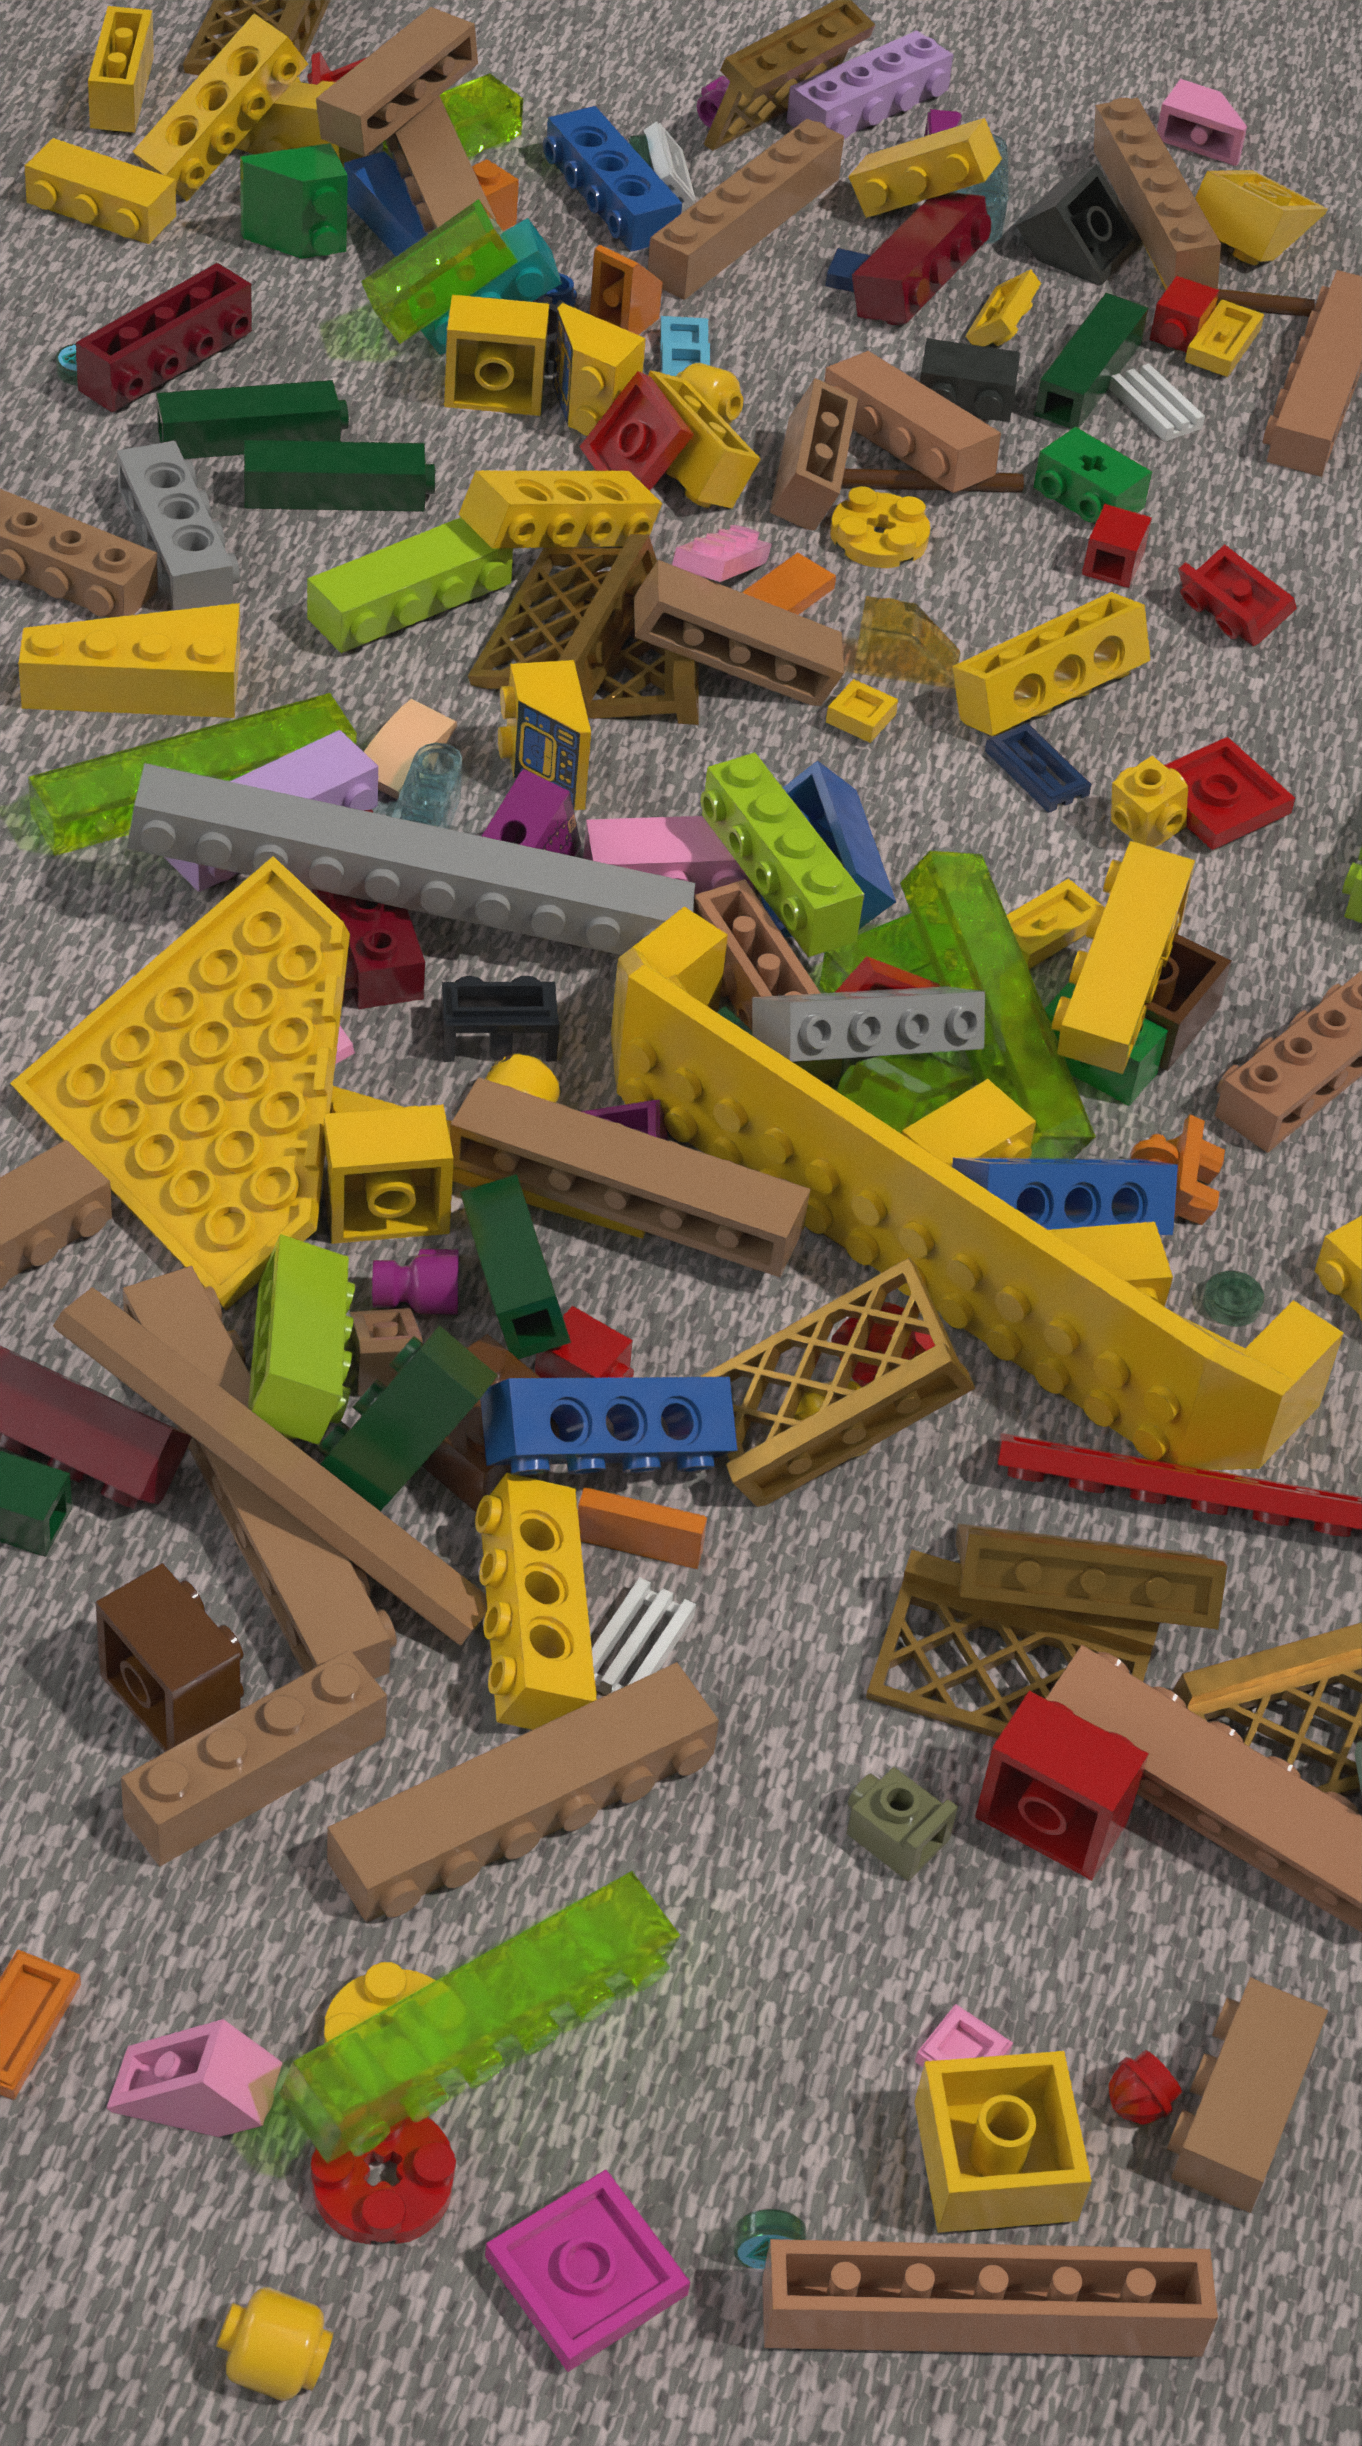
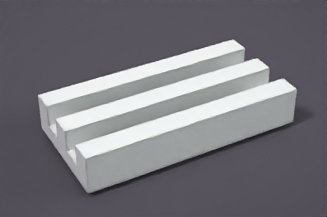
(670, 163)
(1161, 398)
(658, 1604)

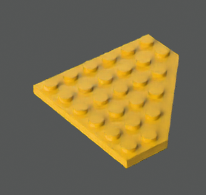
(212, 1080)

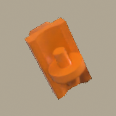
(1195, 1161)

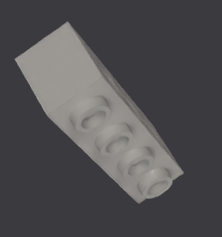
(177, 525)
(870, 1022)

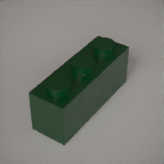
(406, 1418)

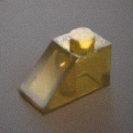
(904, 644)

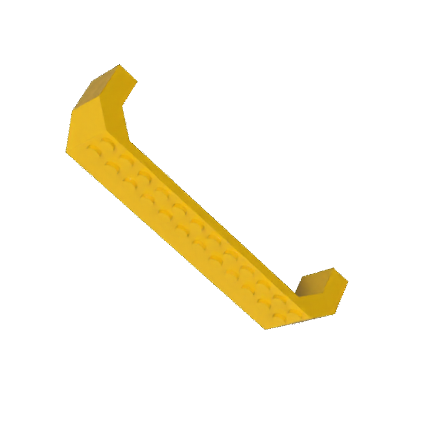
(985, 1264)

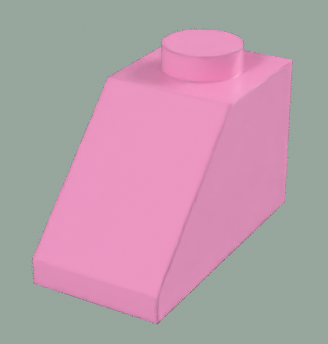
(1202, 122)
(198, 2080)

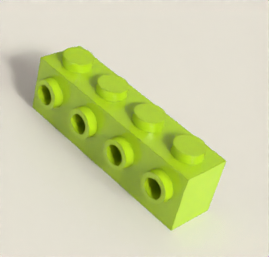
(405, 584)
(782, 854)
(301, 1340)

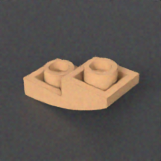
(400, 740)

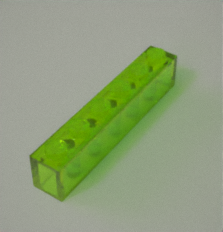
(98, 796)
(978, 951)
(478, 2018)

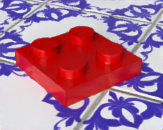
(638, 433)
(1229, 793)

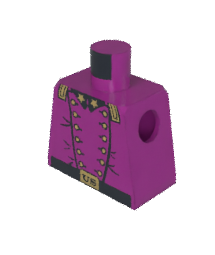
(536, 816)

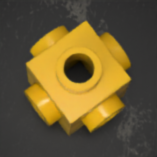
(1149, 802)

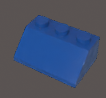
(841, 822)

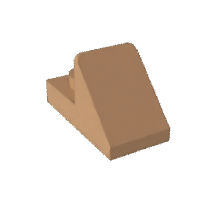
(378, 1340)

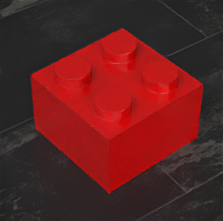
(1061, 1784)

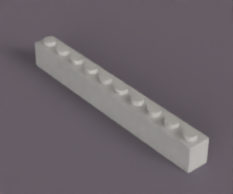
(401, 861)

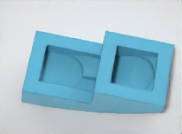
(683, 343)

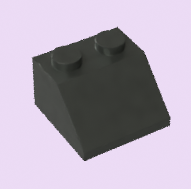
(1080, 227)

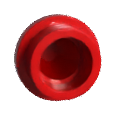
(1143, 2089)

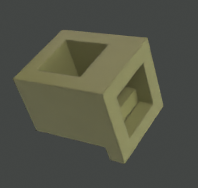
(899, 1821)

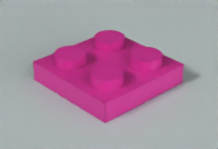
(587, 2270)

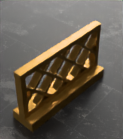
(296, 20)
(767, 68)
(599, 625)
(679, 682)
(848, 1418)
(1090, 1576)
(935, 1585)
(1286, 1674)

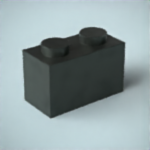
(972, 377)

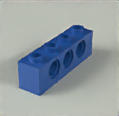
(610, 176)
(1080, 1191)
(694, 1408)

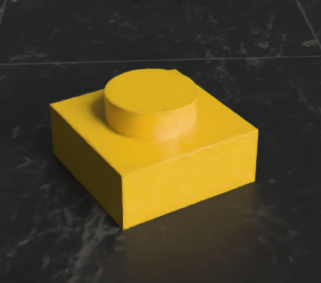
(861, 710)

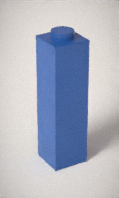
(383, 201)

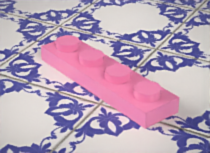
(723, 553)

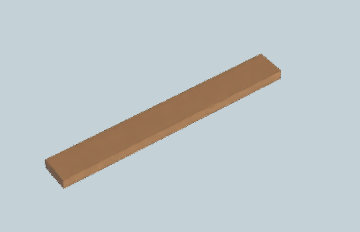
(273, 1464)

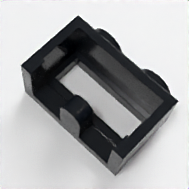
(500, 1010)

